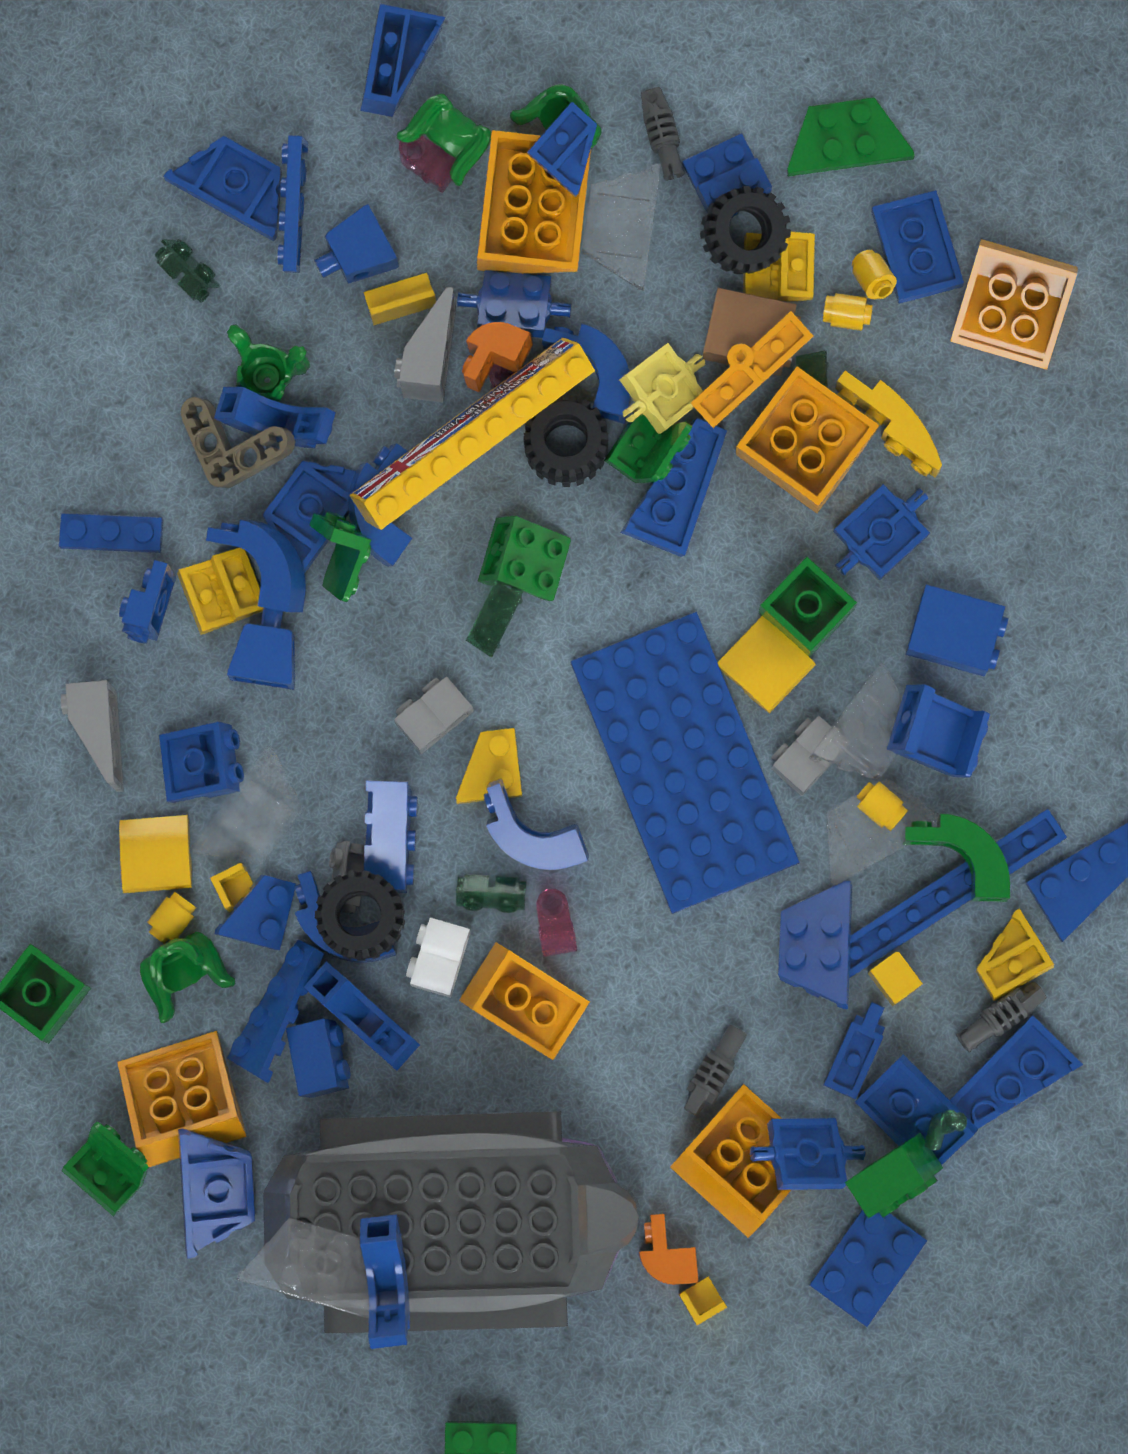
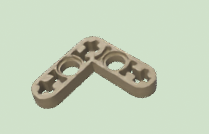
(223, 454)

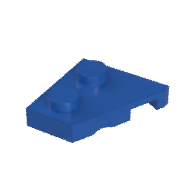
(566, 148)
(261, 914)

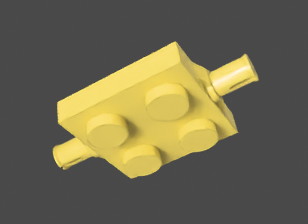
(662, 388)

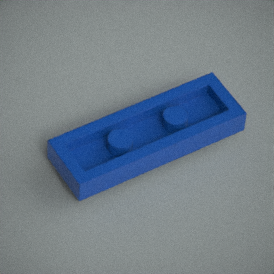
(111, 533)

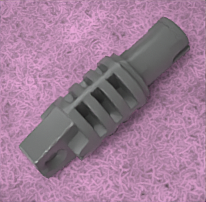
(662, 131)
(1002, 1015)
(714, 1071)

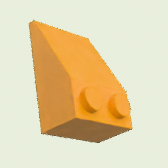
(524, 1001)

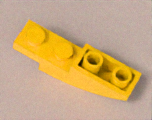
(904, 429)

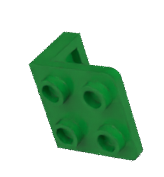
(644, 453)
(349, 554)
(107, 1168)

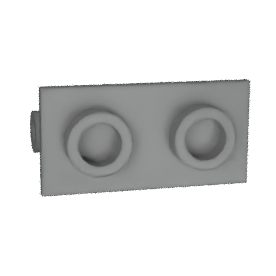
(344, 860)

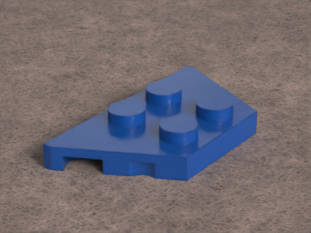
(234, 184)
(306, 492)
(817, 944)
(214, 1189)

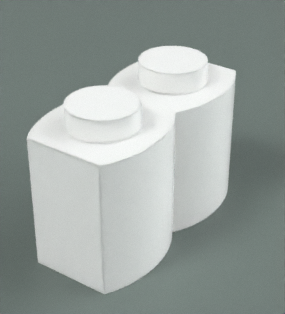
(439, 957)

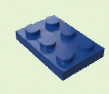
(917, 246)
(904, 1104)
(868, 1264)

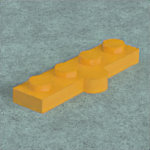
(751, 368)

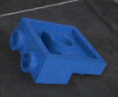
(724, 169)
(145, 610)
(200, 762)

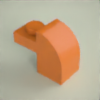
(494, 344)
(665, 1264)

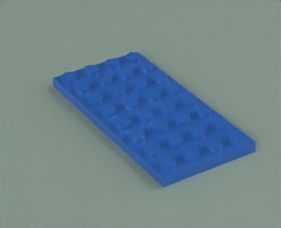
(684, 763)

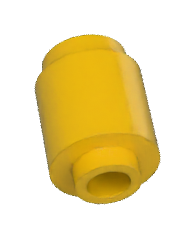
(873, 274)
(847, 311)
(881, 805)
(171, 918)

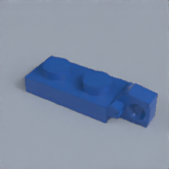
(856, 1053)

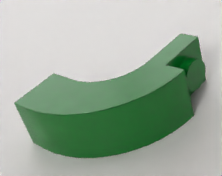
(979, 850)

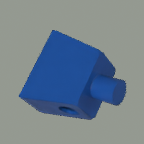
(357, 248)
(265, 653)

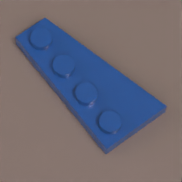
(290, 252)
(672, 505)
(1081, 882)
(276, 1010)
(1014, 1073)

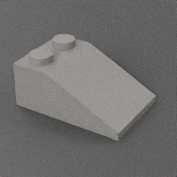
(426, 355)
(94, 715)

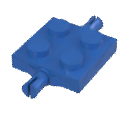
(515, 300)
(881, 532)
(807, 1153)

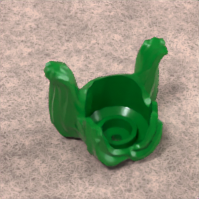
(550, 105)
(451, 131)
(266, 361)
(179, 966)

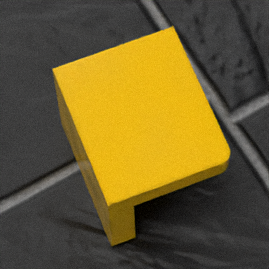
(232, 885)
(895, 978)
(702, 1300)

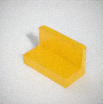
(400, 299)

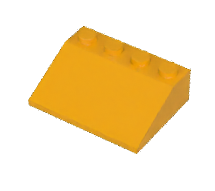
(527, 214)

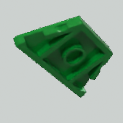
(847, 137)

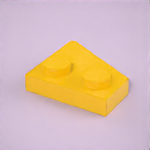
(491, 760)
(1014, 958)

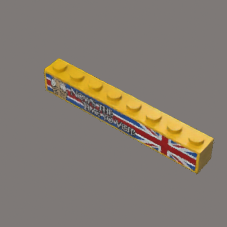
(472, 433)

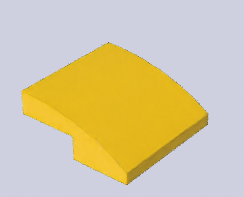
(787, 278)
(221, 590)
(766, 664)
(155, 854)

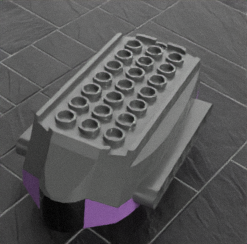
(488, 1211)

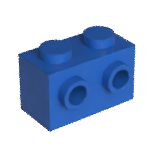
(318, 1058)

